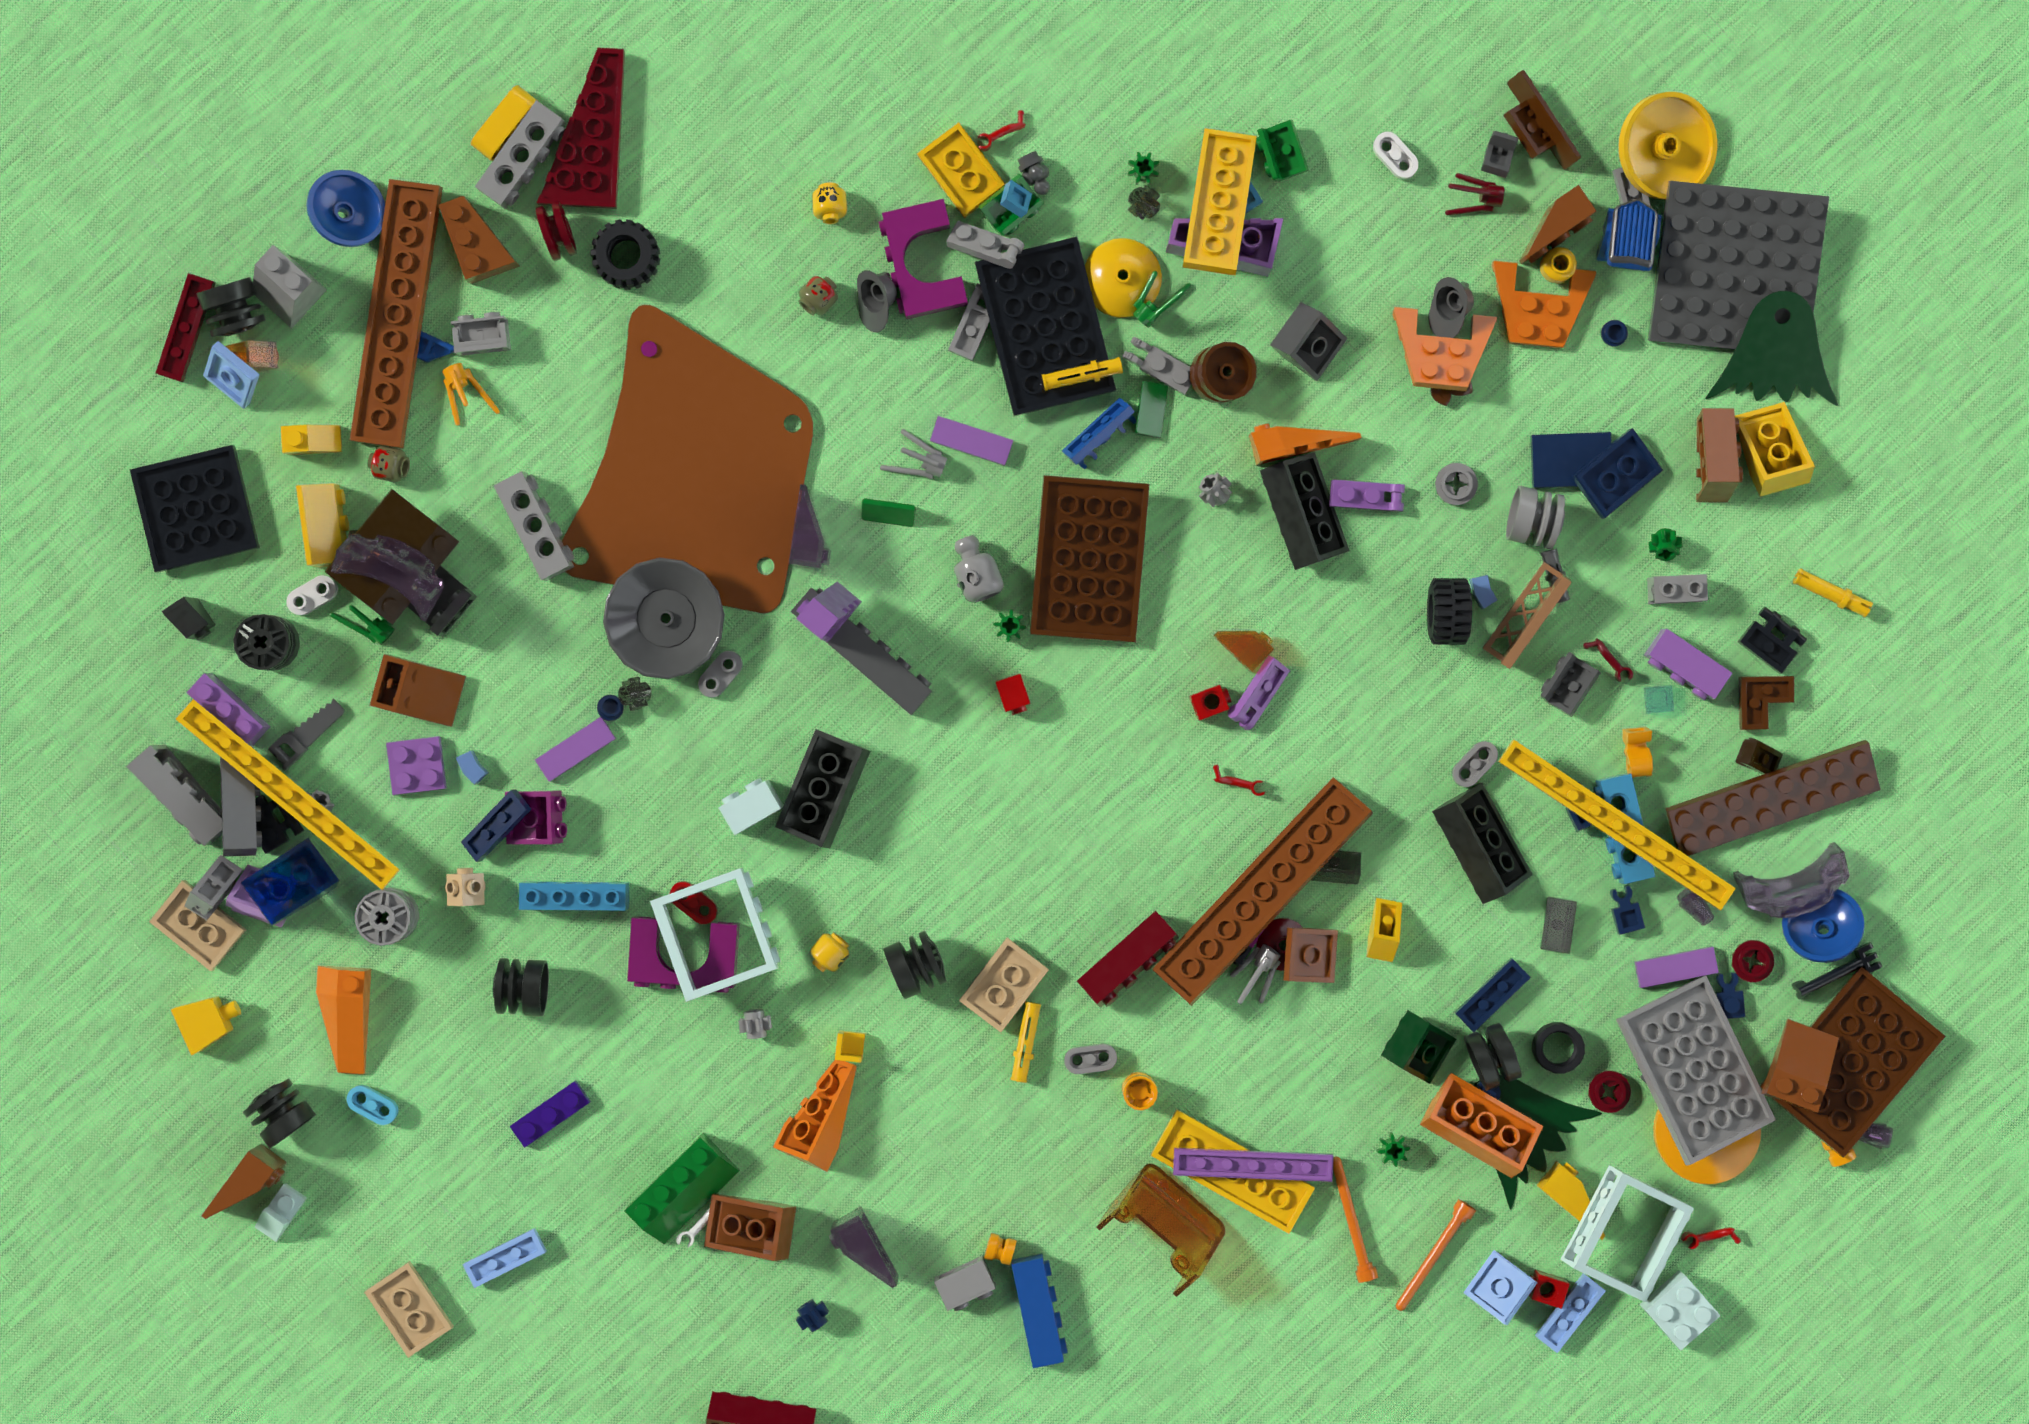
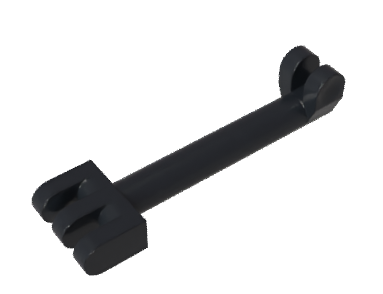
(1804, 989)

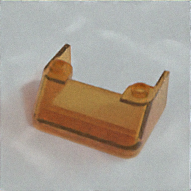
(1173, 1217)

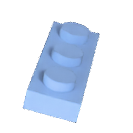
(504, 1257)
(1576, 1307)

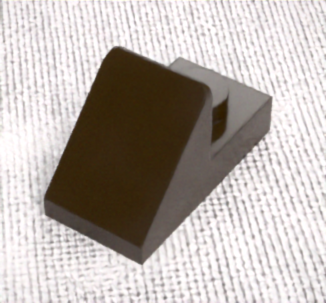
(1758, 756)

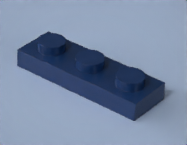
(496, 825)
(1492, 995)

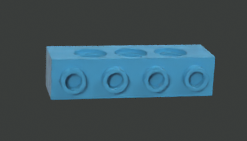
(1623, 786)
(573, 895)

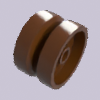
(1224, 386)

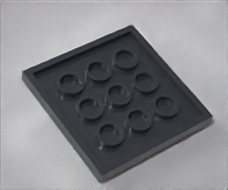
(194, 508)

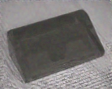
(1341, 868)
(1558, 925)

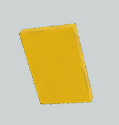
(961, 169)

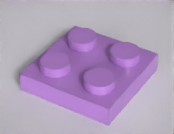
(416, 765)

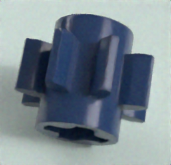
(812, 1315)

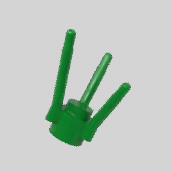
(1149, 312)
(379, 629)

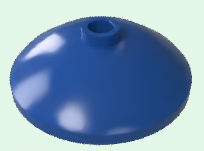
(356, 198)
(1842, 919)

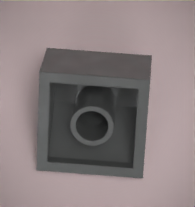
(1309, 341)

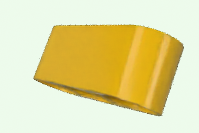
(502, 122)

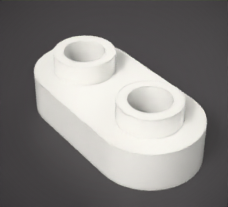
(1398, 153)
(312, 597)

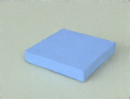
(231, 375)
(1500, 1287)

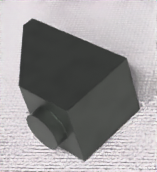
(189, 618)

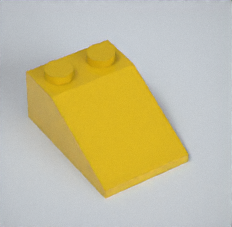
(1774, 449)

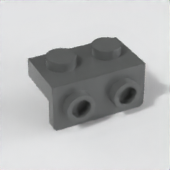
(1569, 684)

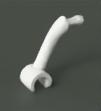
(695, 1229)

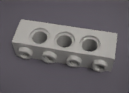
(521, 140)
(510, 492)

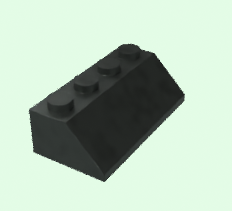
(1303, 510)
(822, 789)
(1482, 843)

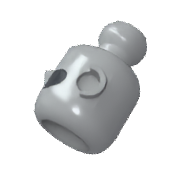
(977, 571)

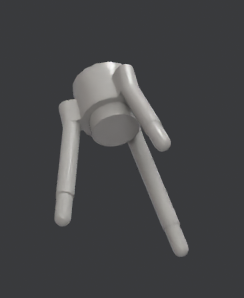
(932, 463)
(1266, 959)

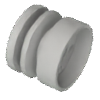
(1540, 518)
(401, 920)

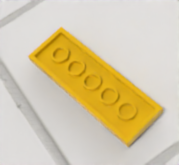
(1219, 202)
(1270, 1199)

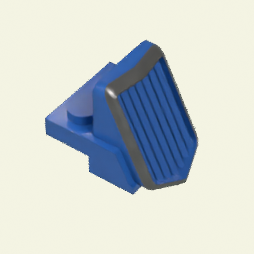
(1630, 236)

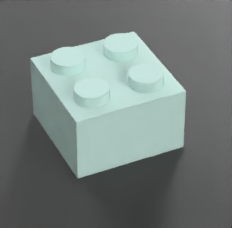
(751, 806)
(1680, 1310)

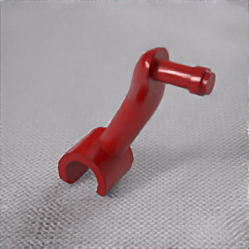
(1002, 131)
(1228, 780)
(1710, 1236)

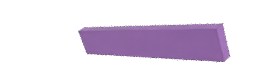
(1253, 1164)

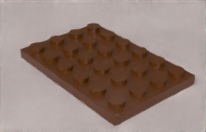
(1089, 558)
(1874, 1058)

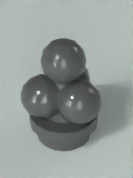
(1035, 172)

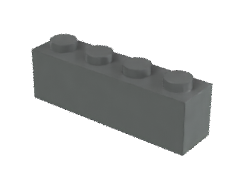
(239, 813)

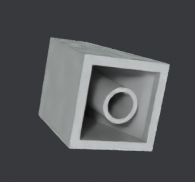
(285, 286)

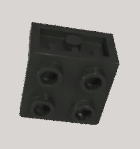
(450, 605)

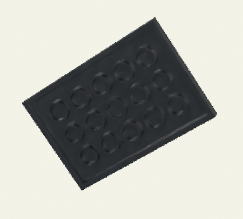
(1044, 324)

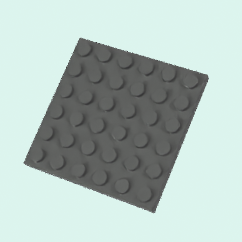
(1728, 253)

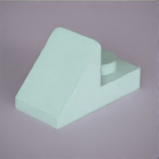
(280, 1212)

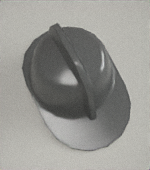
(875, 296)
(1449, 307)

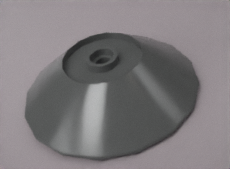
(636, 623)

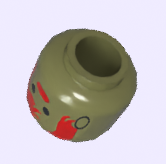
(818, 295)
(389, 464)

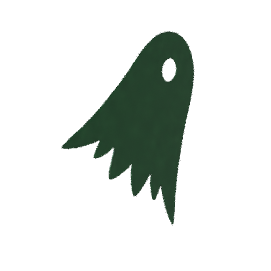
(1777, 352)
(1548, 1112)

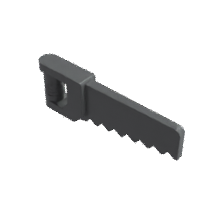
(306, 734)

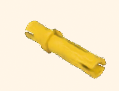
(1113, 367)
(1841, 597)
(1020, 1073)

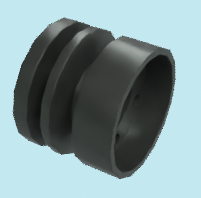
(231, 307)
(281, 642)
(915, 964)
(517, 986)
(278, 1113)

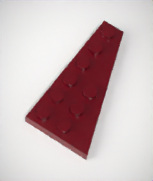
(589, 151)

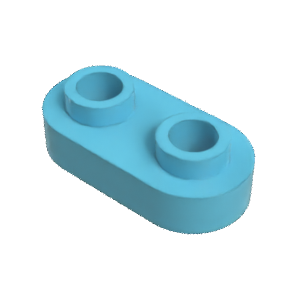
(372, 1106)

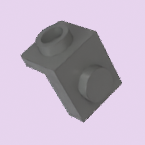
(1499, 154)

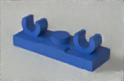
(1099, 432)

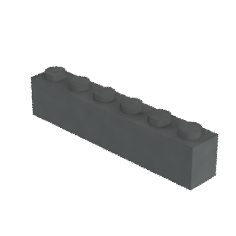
(876, 663)

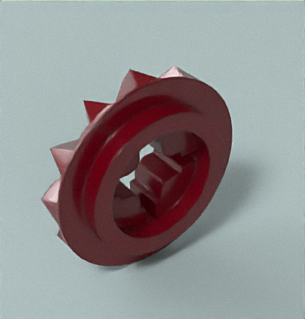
(1757, 972)
(1621, 1092)

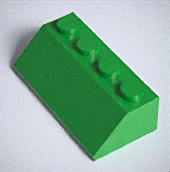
(682, 1189)

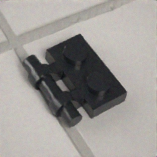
(1767, 646)
(272, 830)

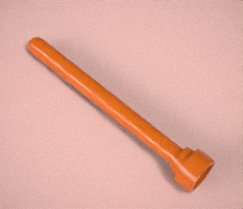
(1461, 1213)
(1365, 1269)

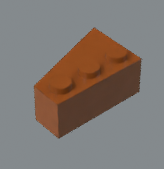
(474, 242)
(1718, 454)

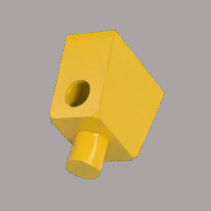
(205, 1022)

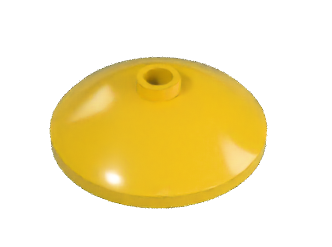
(1112, 294)

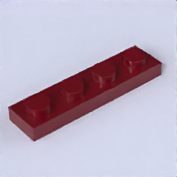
(184, 330)

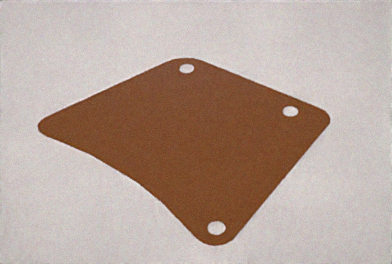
(696, 468)

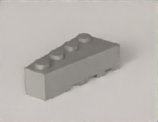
(179, 793)

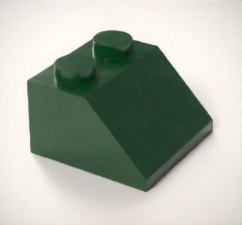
(1418, 1047)

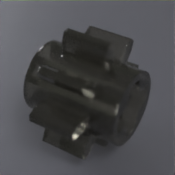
(1144, 202)
(634, 693)

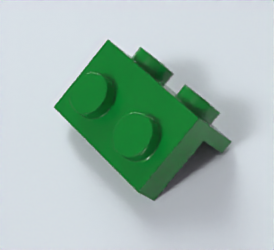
(1282, 151)
(1001, 218)

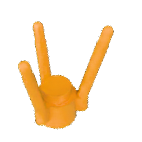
(456, 379)

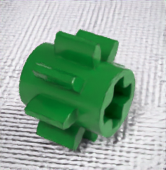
(1139, 162)
(1665, 544)
(1015, 621)
(1387, 1144)

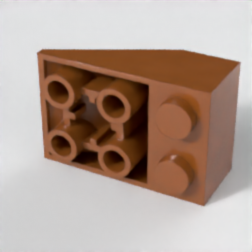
(1565, 214)
(417, 690)

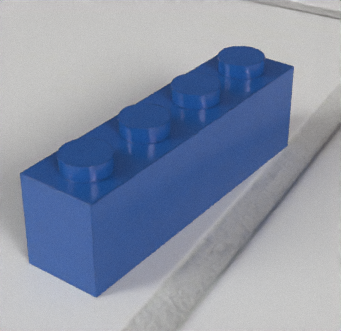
(1037, 1310)

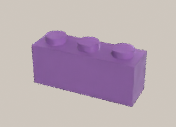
(1687, 665)
(228, 708)

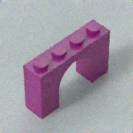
(901, 229)
(648, 967)

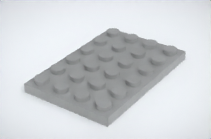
(1695, 1070)

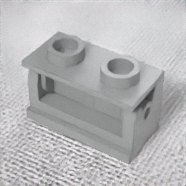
(481, 334)
(1677, 589)
(213, 887)
(965, 1284)

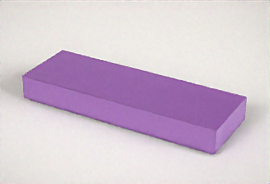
(971, 440)
(575, 749)
(1676, 967)

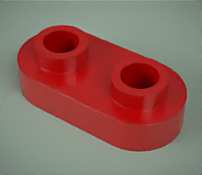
(692, 905)

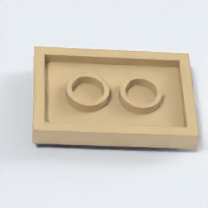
(202, 939)
(1004, 984)
(409, 1309)

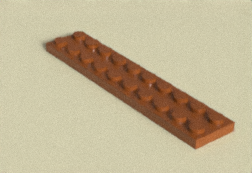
(396, 313)
(1262, 891)

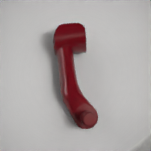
(1609, 658)

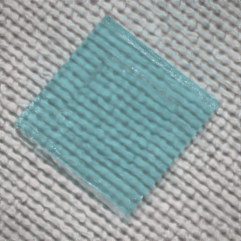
(1658, 699)

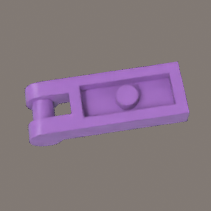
(1365, 495)
(1259, 693)

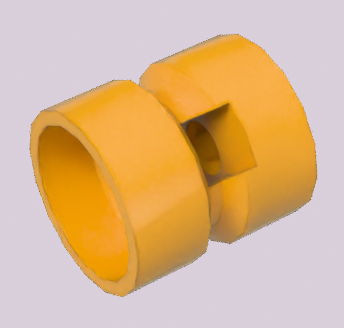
(1139, 1091)

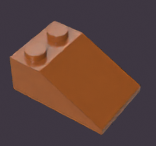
(1801, 1066)
(256, 1171)
(750, 1227)

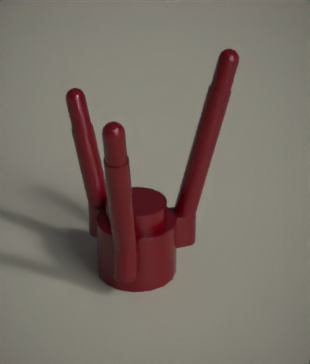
(1490, 195)

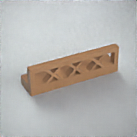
(1536, 619)

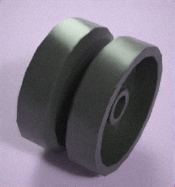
(1494, 1056)

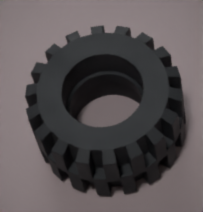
(615, 234)
(1449, 611)

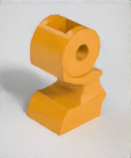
(1637, 754)

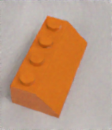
(1482, 1126)

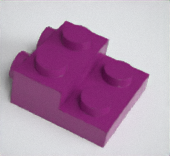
(543, 822)

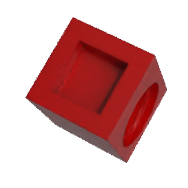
(1013, 694)
(1198, 702)
(1558, 1292)

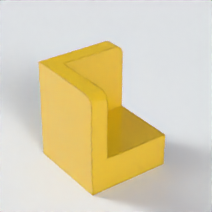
(850, 1046)

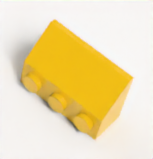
(322, 521)

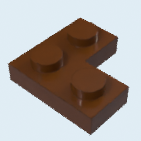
(1757, 693)

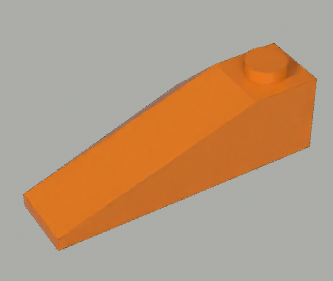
(1285, 442)
(345, 1011)
(818, 1126)

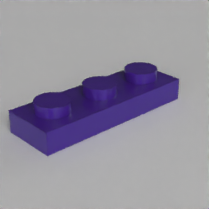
(550, 1113)

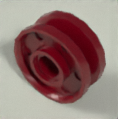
(556, 230)

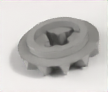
(1465, 475)

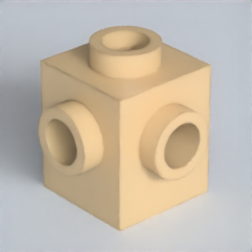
(465, 888)

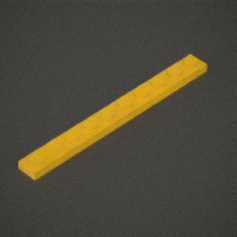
(287, 794)
(1616, 825)

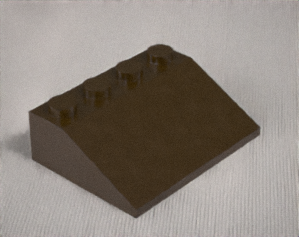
(404, 522)

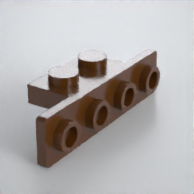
(1536, 123)

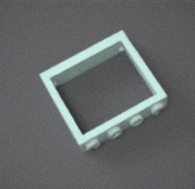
(673, 946)
(1596, 1218)

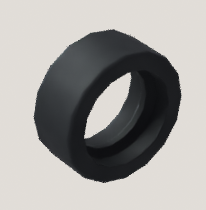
(1572, 1062)

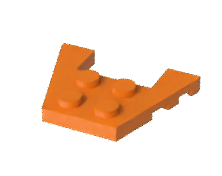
(1539, 317)
(1442, 360)

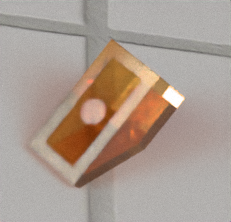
(257, 354)
(1246, 646)

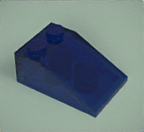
(290, 882)

